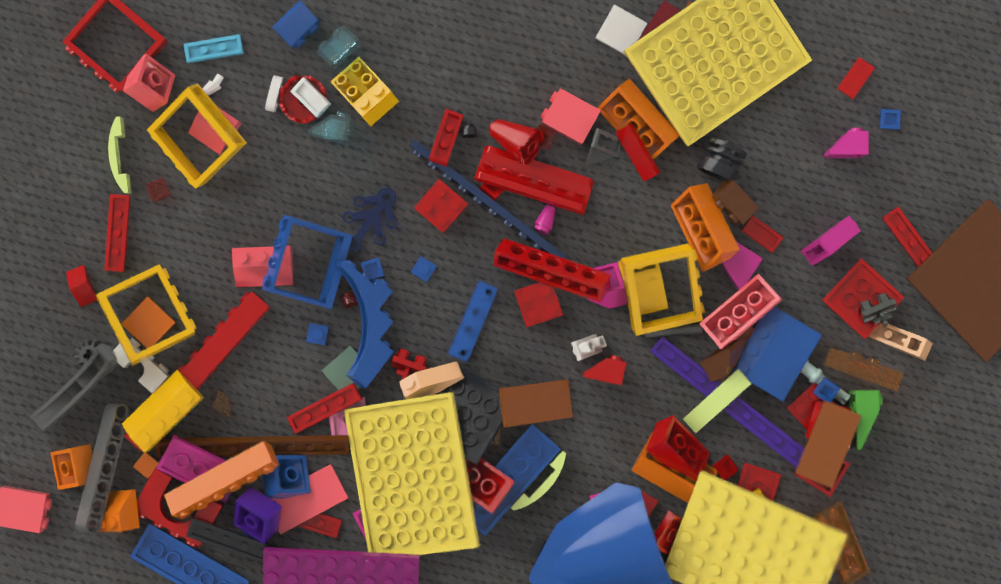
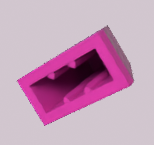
(831, 240)
(741, 266)

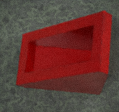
(81, 286)

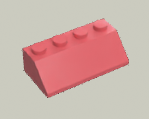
(740, 311)

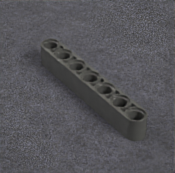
(98, 476)

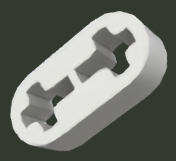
(274, 93)

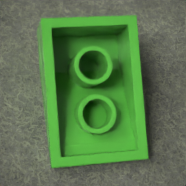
(866, 404)

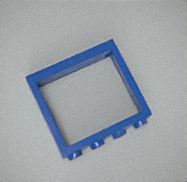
(332, 276)
(473, 321)

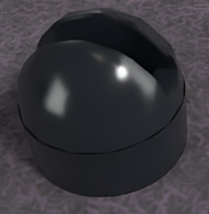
(469, 131)

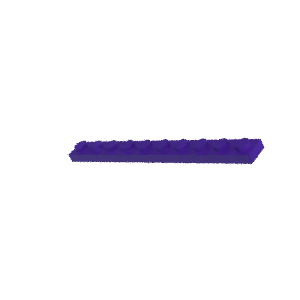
(737, 408)

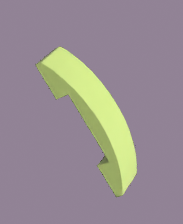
(118, 131)
(717, 401)
(524, 500)

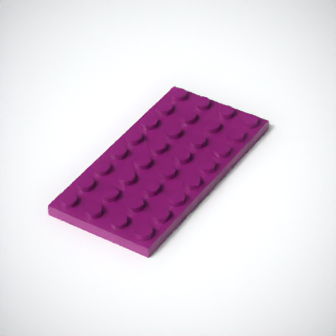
(338, 567)

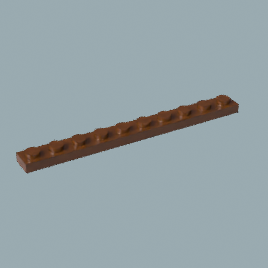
(281, 445)

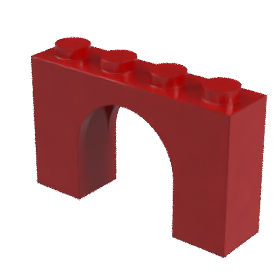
(151, 506)

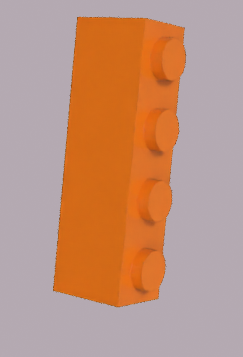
(629, 106)
(704, 226)
(666, 477)

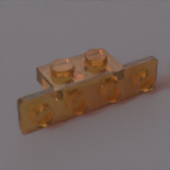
(864, 369)

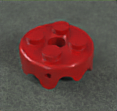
(290, 104)

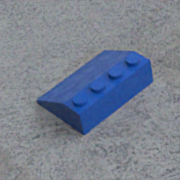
(777, 352)

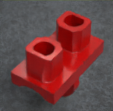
(405, 367)

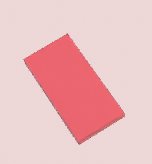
(325, 493)

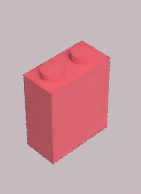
(570, 116)
(24, 509)

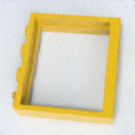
(214, 118)
(655, 257)
(118, 330)

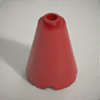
(517, 139)

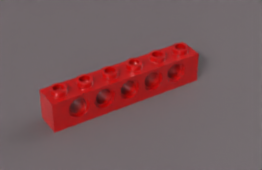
(552, 270)

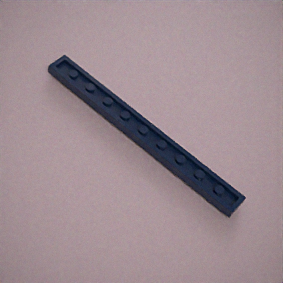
(480, 197)

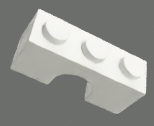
(153, 375)

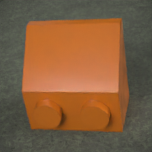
(72, 466)
(120, 512)

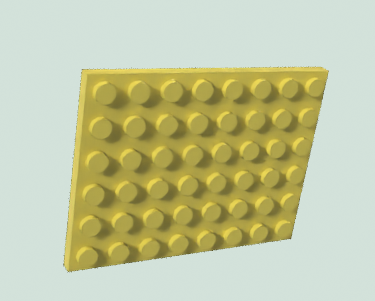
(715, 61)
(412, 476)
(749, 540)

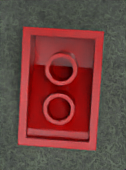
(677, 448)
(487, 484)

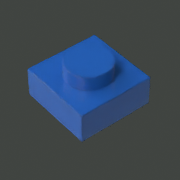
(890, 119)
(373, 268)
(423, 269)
(317, 334)
(826, 389)

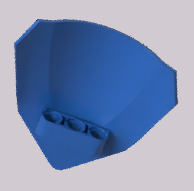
(603, 544)

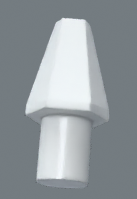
(212, 87)

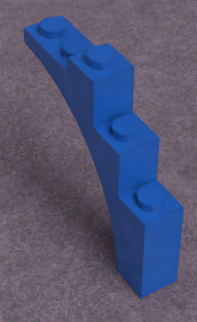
(375, 322)

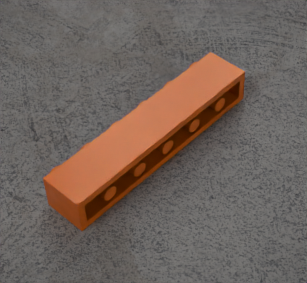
(222, 480)

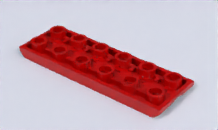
(534, 180)

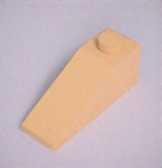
(902, 340)
(431, 380)

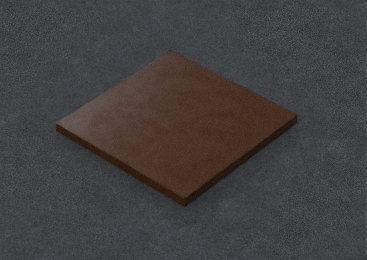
(965, 280)

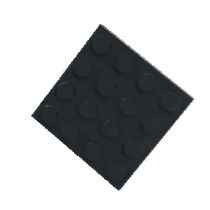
(477, 412)

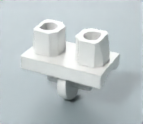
(588, 346)

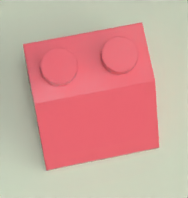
(149, 83)
(207, 135)

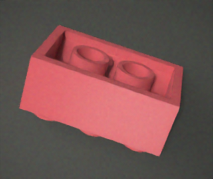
(251, 266)

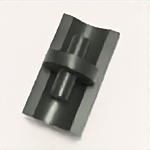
(878, 313)

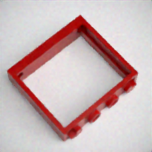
(159, 42)

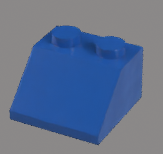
(296, 25)
(288, 478)

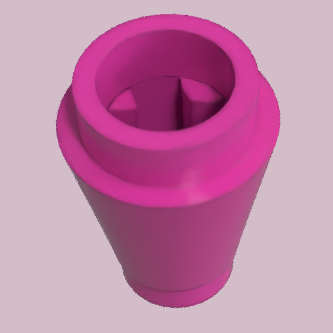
(545, 220)

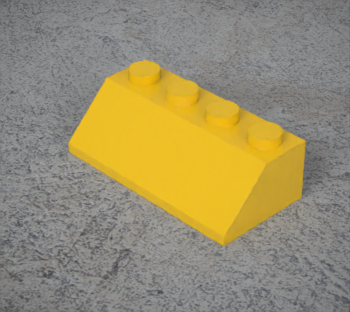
(162, 411)

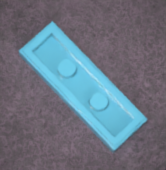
(213, 48)

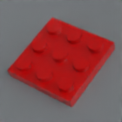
(855, 287)

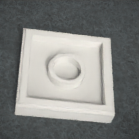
(620, 29)

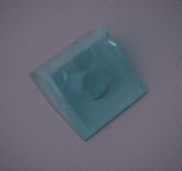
(338, 47)
(334, 128)

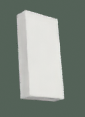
(310, 97)

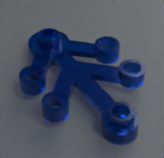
(373, 216)

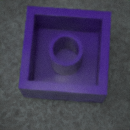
(257, 515)

